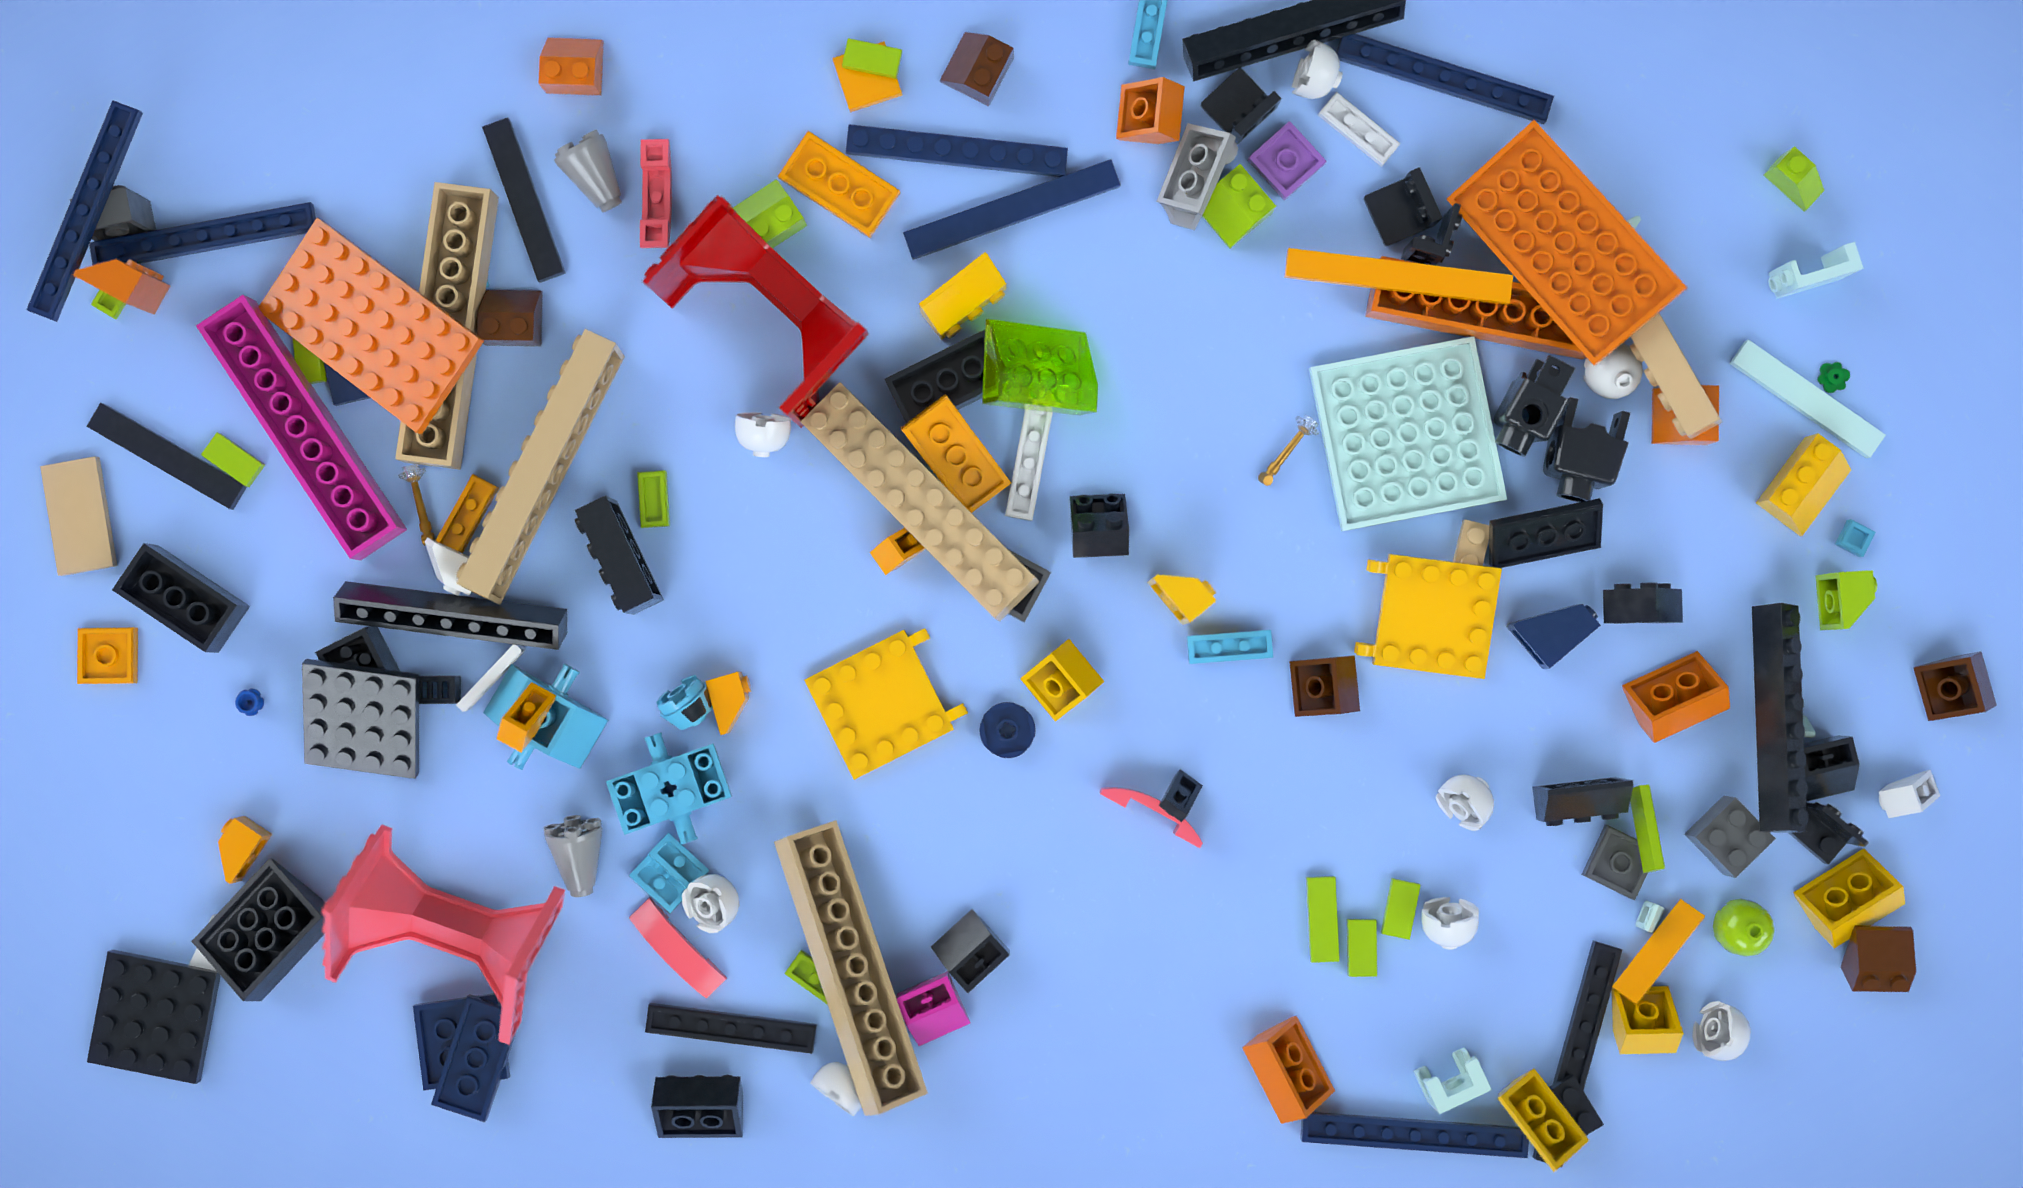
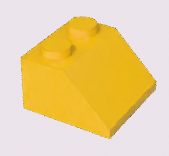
(1062, 680)
(1647, 1027)

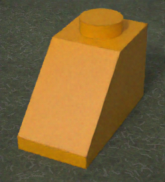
(896, 550)
(728, 698)
(525, 717)
(240, 846)

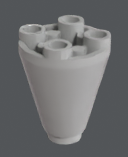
(591, 170)
(576, 852)

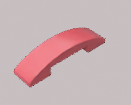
(656, 193)
(1123, 795)
(676, 949)

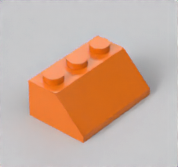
(127, 282)
(1677, 696)
(1289, 1070)

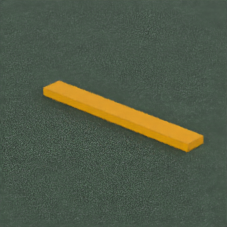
(1398, 276)

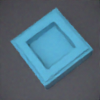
(1855, 538)

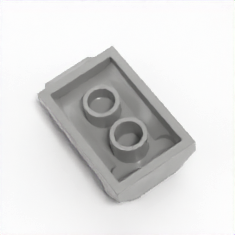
(1195, 173)

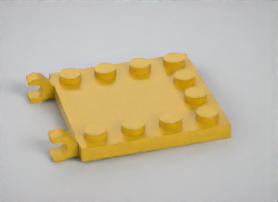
(1434, 616)
(881, 703)

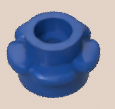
(242, 702)

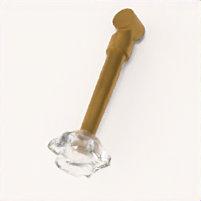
(1306, 426)
(412, 475)

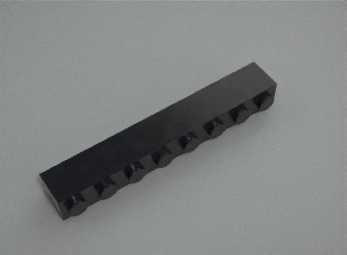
(1283, 33)
(450, 615)
(1779, 718)

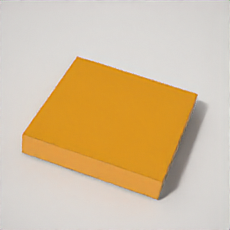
(864, 88)
(107, 655)

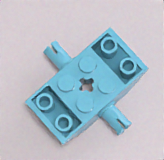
(569, 726)
(642, 794)

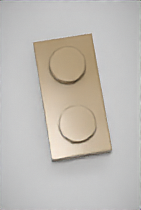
(1472, 543)

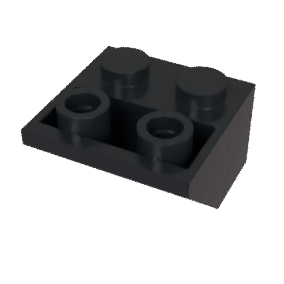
(1099, 525)
(1830, 766)
(970, 950)

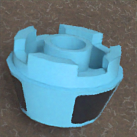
(686, 704)

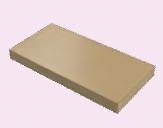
(78, 516)

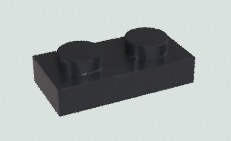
(1180, 795)
(1577, 1103)

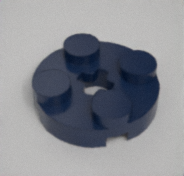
(997, 742)

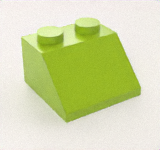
(1237, 206)
(771, 214)
(1844, 597)

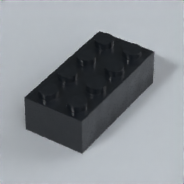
(951, 372)
(618, 555)
(180, 598)

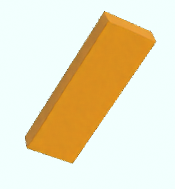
(467, 513)

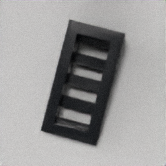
(453, 689)

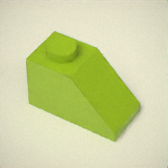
(1796, 178)

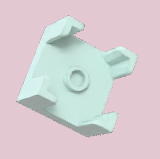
(1456, 1090)

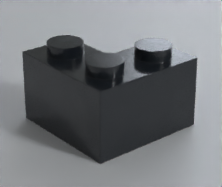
(1642, 605)
(360, 648)

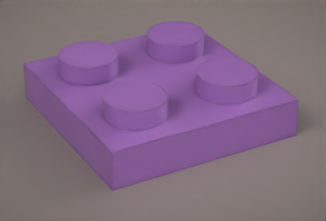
(1286, 160)

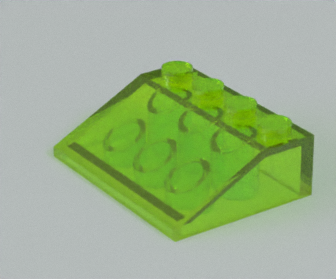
(1038, 369)

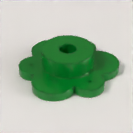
(1826, 378)

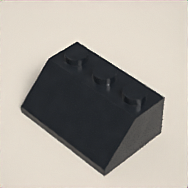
(1582, 800)
(698, 1106)

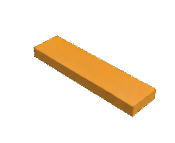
(1658, 952)

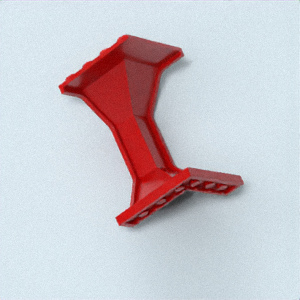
(727, 250)

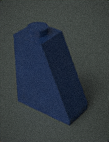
(1554, 633)

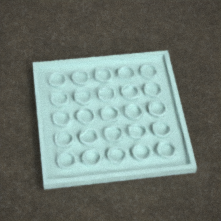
(1407, 433)

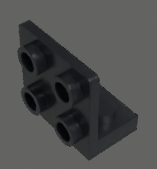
(1239, 105)
(1403, 208)
(1431, 251)
(1827, 832)

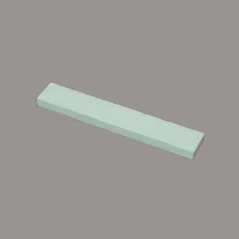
(1807, 399)

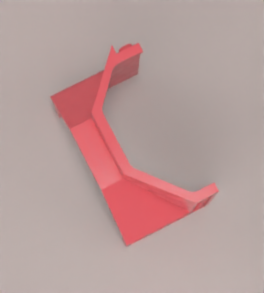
(389, 903)

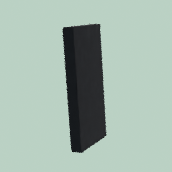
(1545, 533)

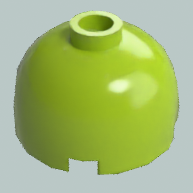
(1743, 927)

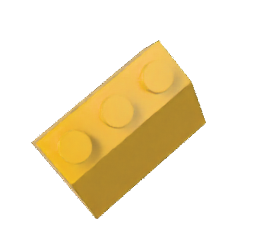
(963, 297)
(1805, 483)
(1183, 595)
(1849, 896)
(1542, 1119)

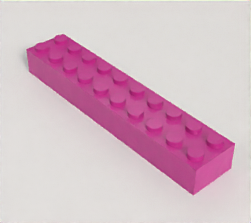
(301, 428)

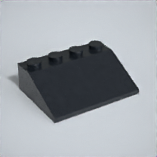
(262, 931)

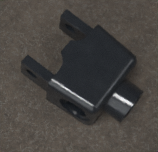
(1541, 399)
(1585, 456)

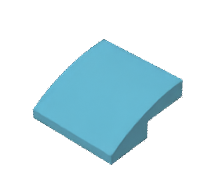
(667, 872)

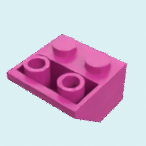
(932, 1008)

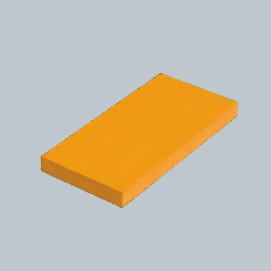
(839, 184)
(955, 454)

